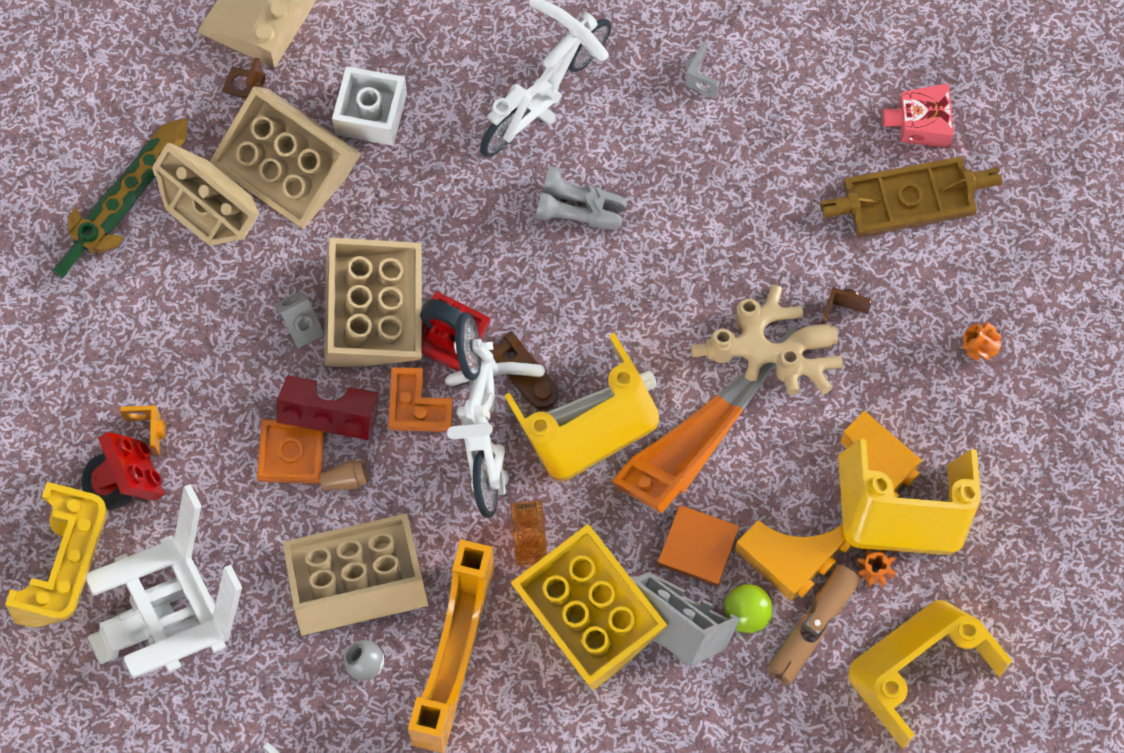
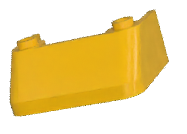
(599, 431)
(891, 523)
(876, 670)

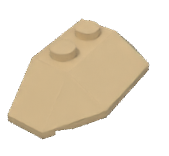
(203, 197)

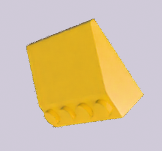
(589, 606)

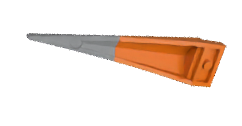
(676, 458)

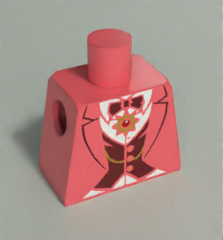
(923, 116)

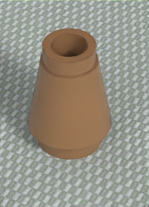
(345, 476)

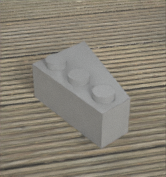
(692, 628)

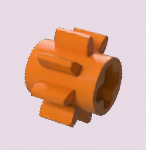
(981, 341)
(884, 571)

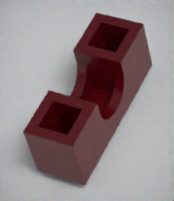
(348, 416)

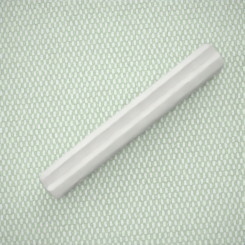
(576, 408)

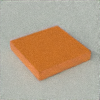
(289, 453)
(698, 545)

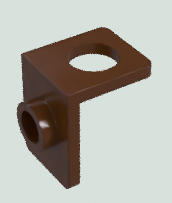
(255, 78)
(849, 299)

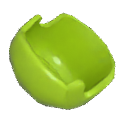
(751, 606)

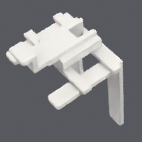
(152, 617)

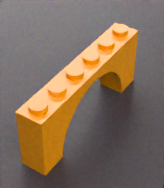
(795, 561)
(437, 705)

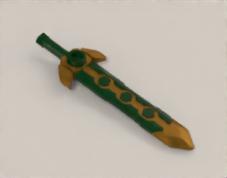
(94, 231)

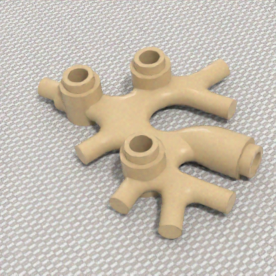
(788, 356)

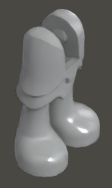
(594, 201)

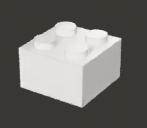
(369, 106)

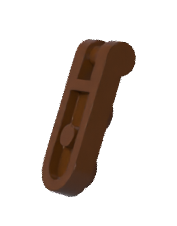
(538, 391)

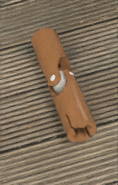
(825, 606)

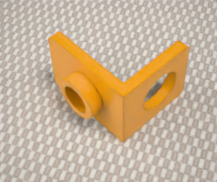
(157, 426)

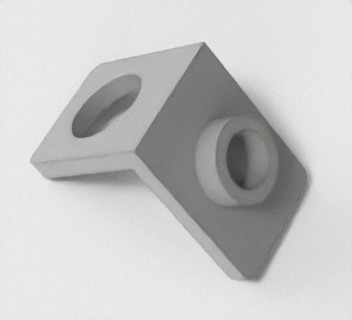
(692, 77)
(300, 319)

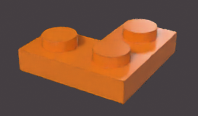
(410, 410)

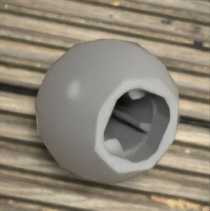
(363, 660)

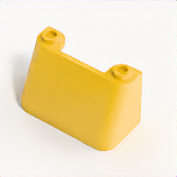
(79, 520)

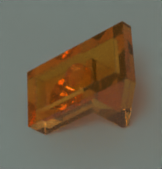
(528, 531)

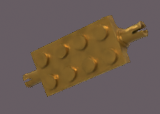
(910, 196)

